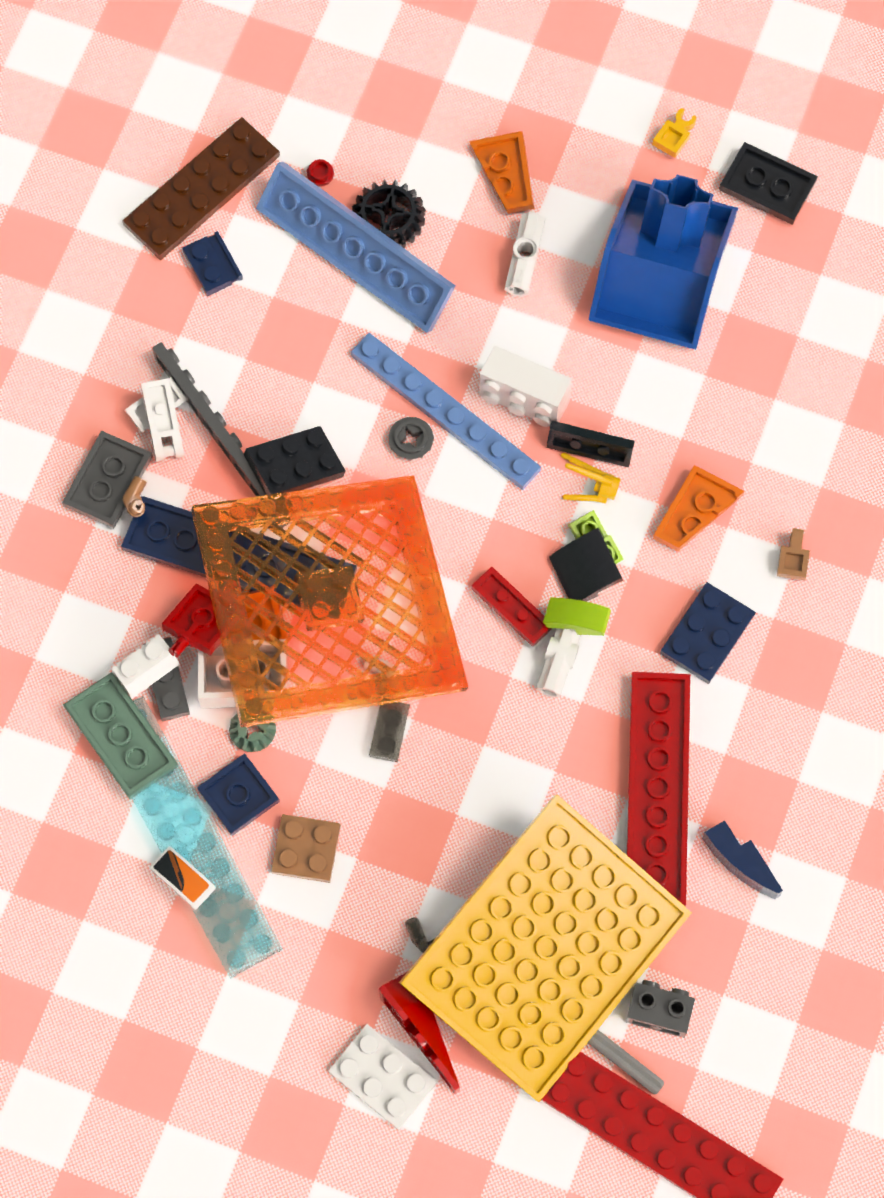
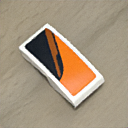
(182, 877)

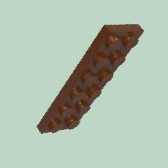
(201, 188)

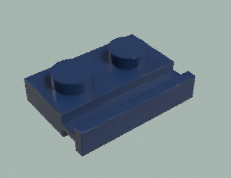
(212, 263)

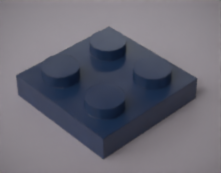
(238, 794)

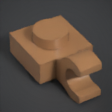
(793, 559)

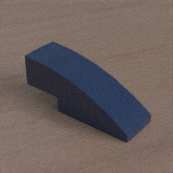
(742, 860)

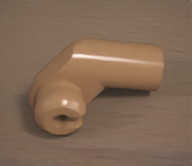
(132, 498)

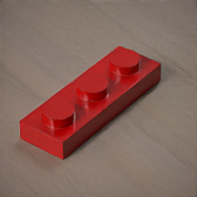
(511, 606)

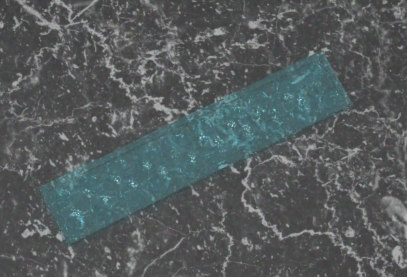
(179, 820)

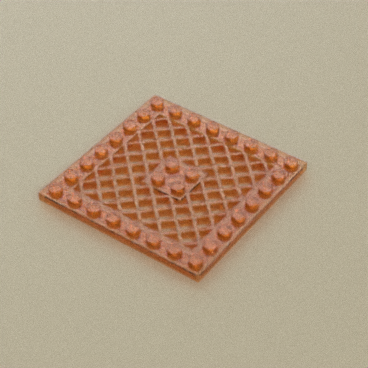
(328, 600)

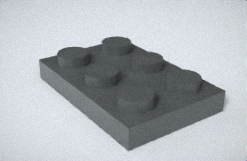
(105, 478)

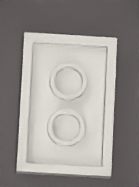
(383, 1077)

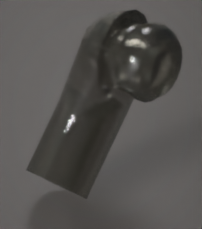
(417, 934)

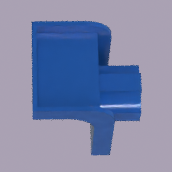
(662, 260)

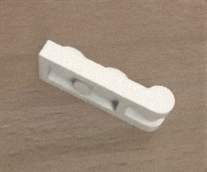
(162, 418)

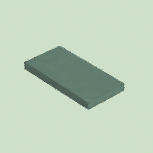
(120, 735)

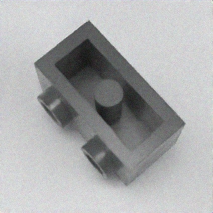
(660, 1008)

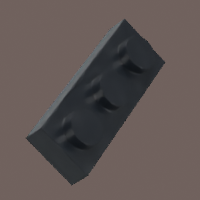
(590, 444)

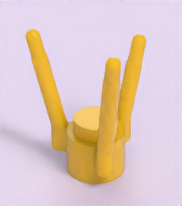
(605, 484)

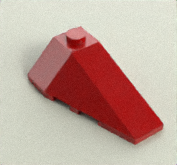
(421, 1027)

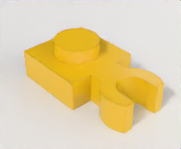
(675, 135)

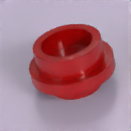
(320, 172)

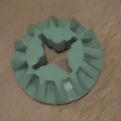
(256, 741)

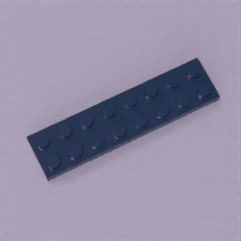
(170, 538)

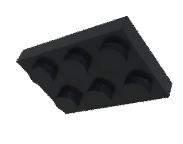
(768, 183)
(295, 462)

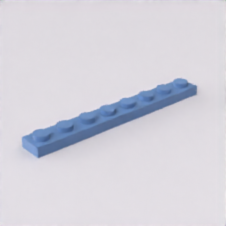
(446, 411)

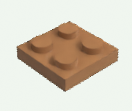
(306, 848)

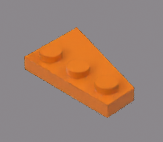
(507, 169)

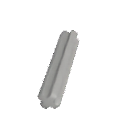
(626, 1062)

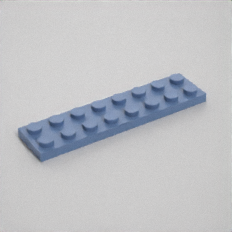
(355, 247)

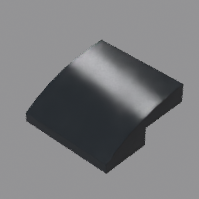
(585, 567)

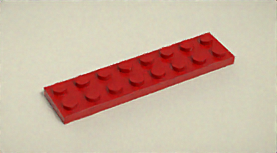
(659, 778)
(656, 1134)

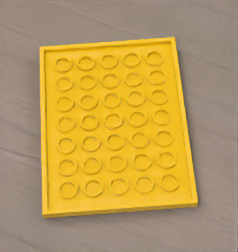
(545, 947)

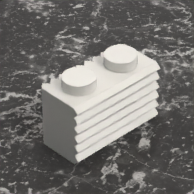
(145, 666)

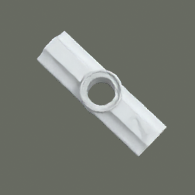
(522, 267)
(558, 661)

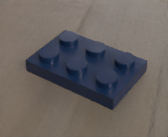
(707, 633)

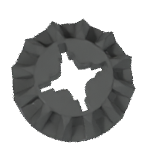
(415, 427)

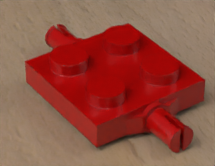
(193, 623)

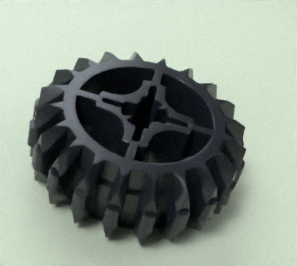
(407, 222)

